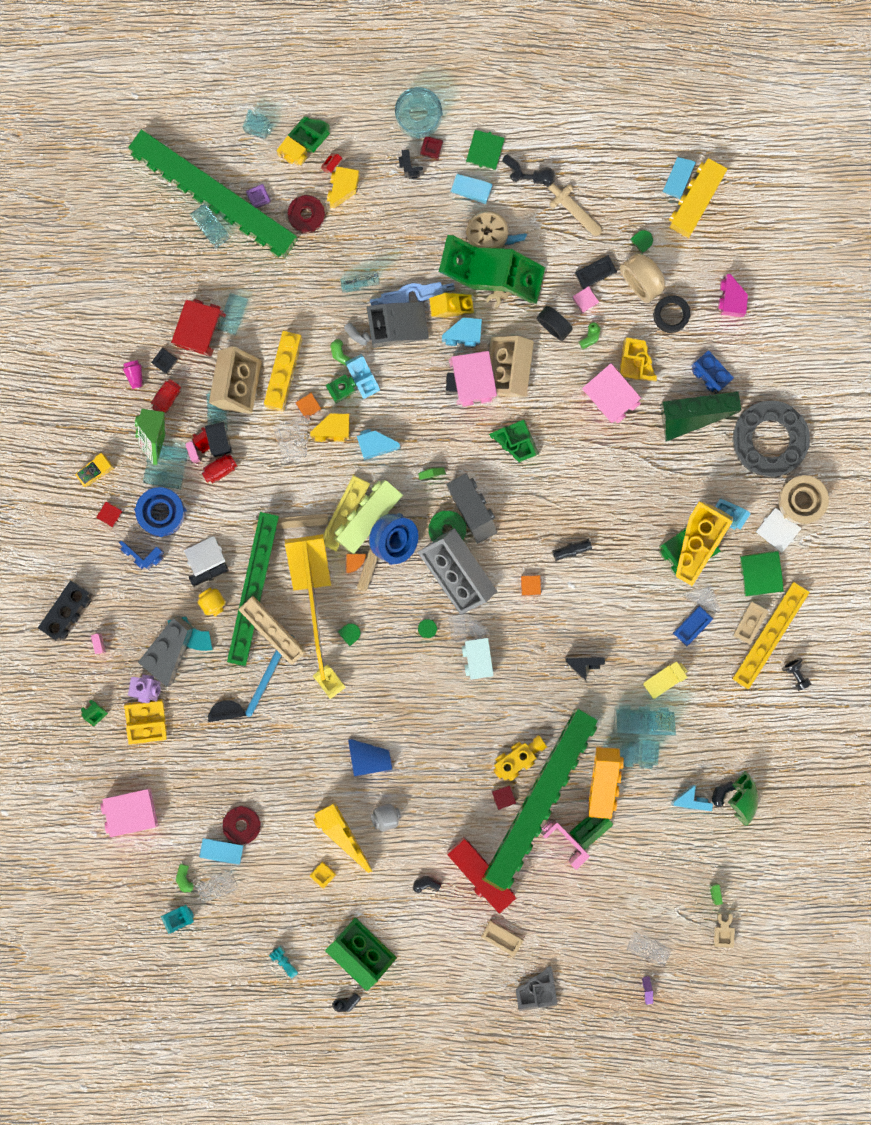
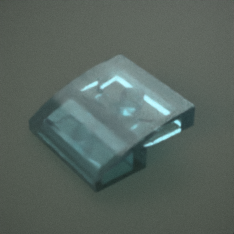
(169, 470)

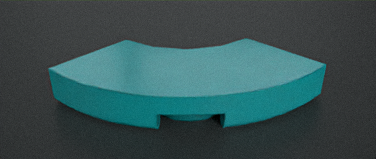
(199, 639)

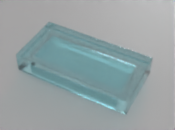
(234, 312)

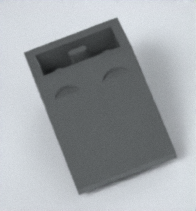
(397, 323)

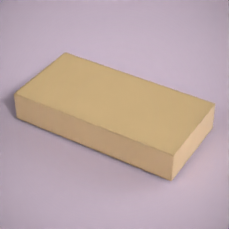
(502, 938)

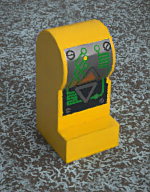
(94, 470)

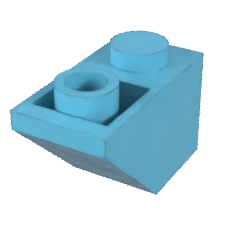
(465, 331)

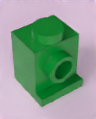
(339, 395)

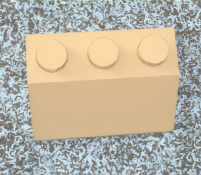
(511, 364)
(235, 380)

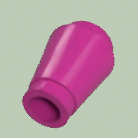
(133, 373)

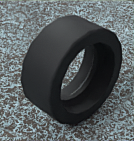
(676, 300)
(554, 323)

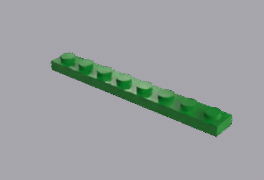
(253, 586)

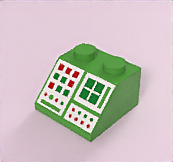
(150, 433)

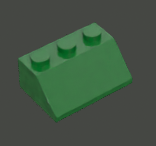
(361, 954)

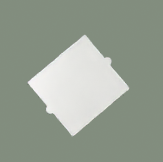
(777, 530)
(204, 556)

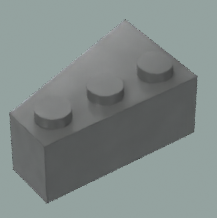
(472, 507)
(167, 650)

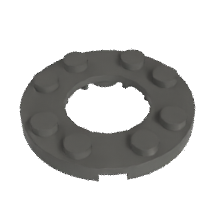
(798, 438)

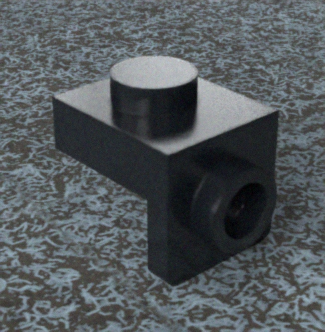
(405, 163)

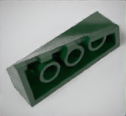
(693, 413)

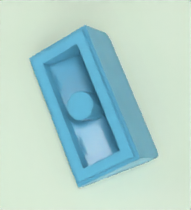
(679, 177)

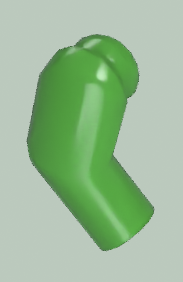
(592, 336)
(337, 352)

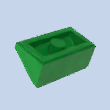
(590, 830)

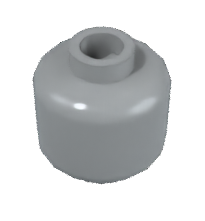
(385, 817)

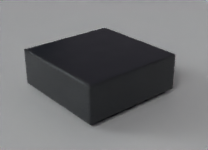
(164, 361)

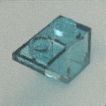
(210, 226)

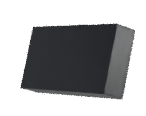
(595, 272)

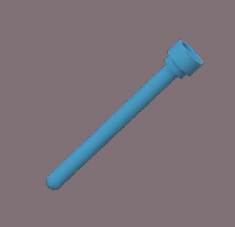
(263, 683)

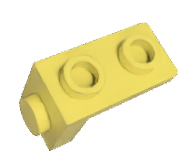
(665, 679)

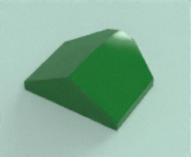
(310, 133)

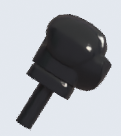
(543, 176)

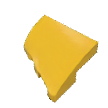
(635, 361)

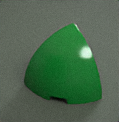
(745, 799)

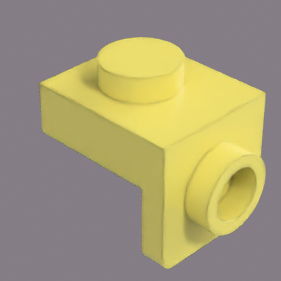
(332, 684)

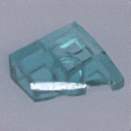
(356, 282)

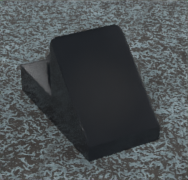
(218, 439)
(579, 664)

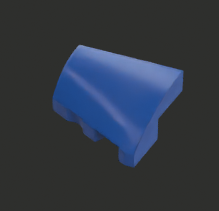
(368, 758)

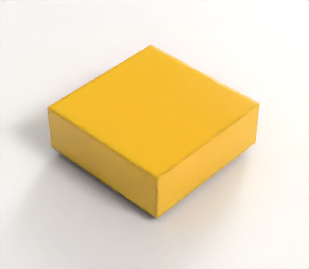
(322, 875)

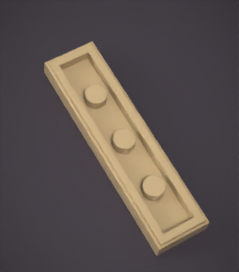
(272, 630)

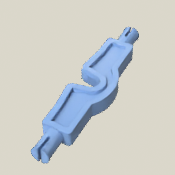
(422, 292)

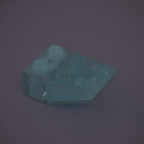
(640, 752)

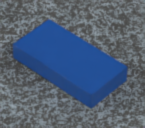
(693, 626)

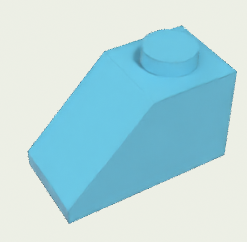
(375, 444)

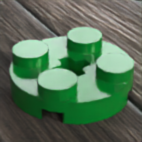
(446, 518)

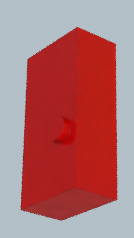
(474, 867)

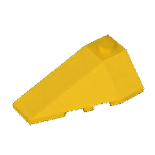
(702, 536)
(336, 827)

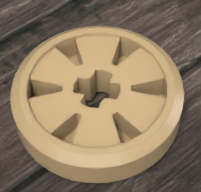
(481, 222)

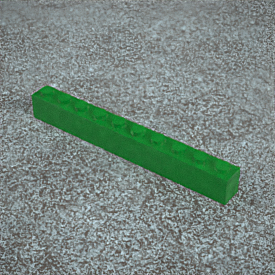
(213, 194)
(539, 800)

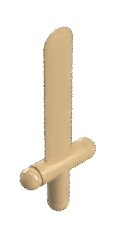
(564, 198)

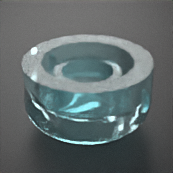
(422, 98)

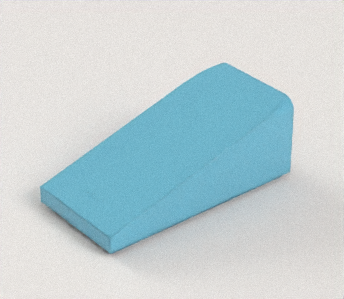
(471, 188)

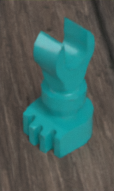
(283, 960)

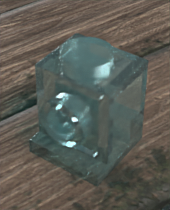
(257, 125)

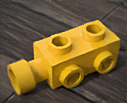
(513, 758)

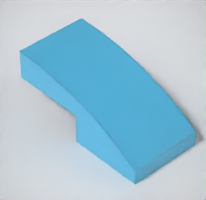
(362, 376)
(221, 851)

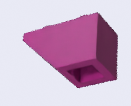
(733, 298)

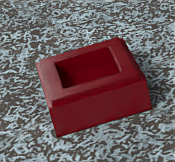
(431, 147)
(503, 797)

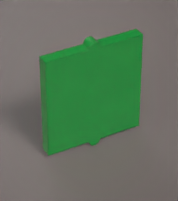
(485, 149)

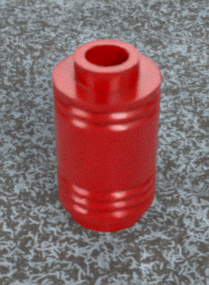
(165, 396)
(219, 468)

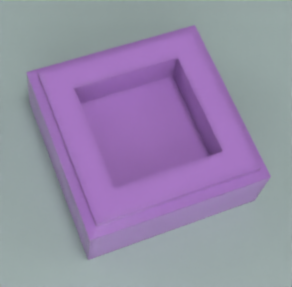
(258, 196)

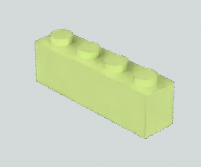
(361, 521)

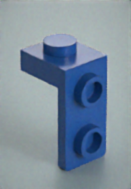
(153, 558)

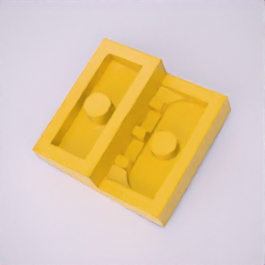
(145, 721)

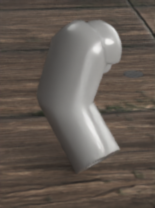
(355, 335)

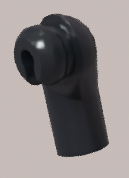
(515, 166)
(720, 792)
(425, 882)
(341, 1005)

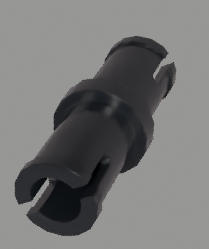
(572, 550)
(208, 575)

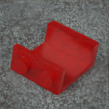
(197, 326)

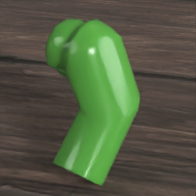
(182, 881)

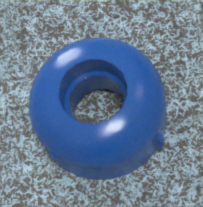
(146, 504)
(403, 540)

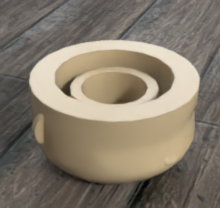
(643, 277)
(816, 491)

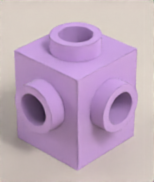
(144, 688)

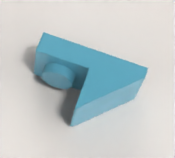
(739, 514)
(687, 800)

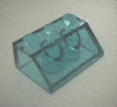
(644, 721)

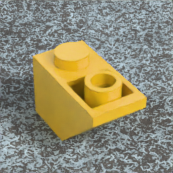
(344, 186)
(451, 305)
(332, 427)

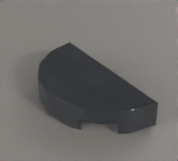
(225, 710)

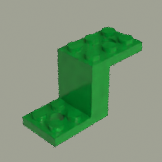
(492, 269)

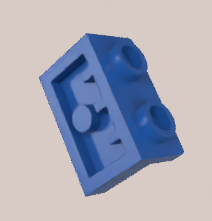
(712, 372)

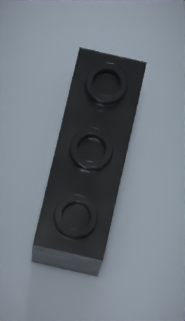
(55, 613)

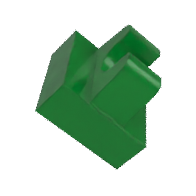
(93, 713)

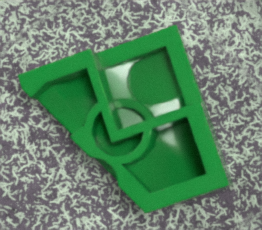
(516, 440)

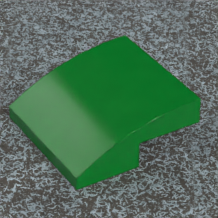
(761, 573)

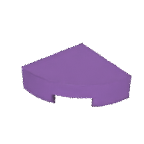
(648, 990)

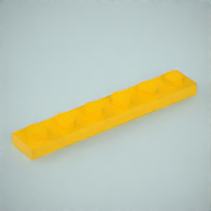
(770, 635)

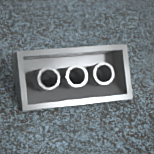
(457, 571)

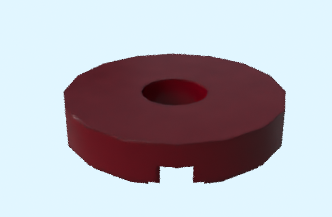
(310, 224)
(235, 835)

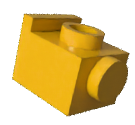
(292, 151)

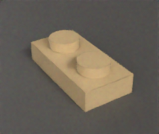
(750, 623)

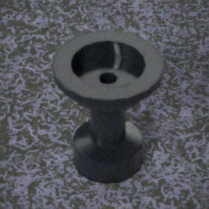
(793, 667)

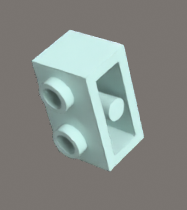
(478, 658)

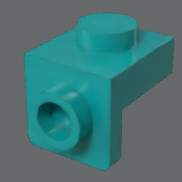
(177, 918)

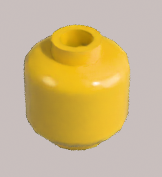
(211, 602)

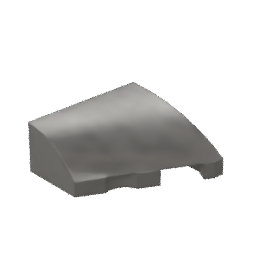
(537, 992)

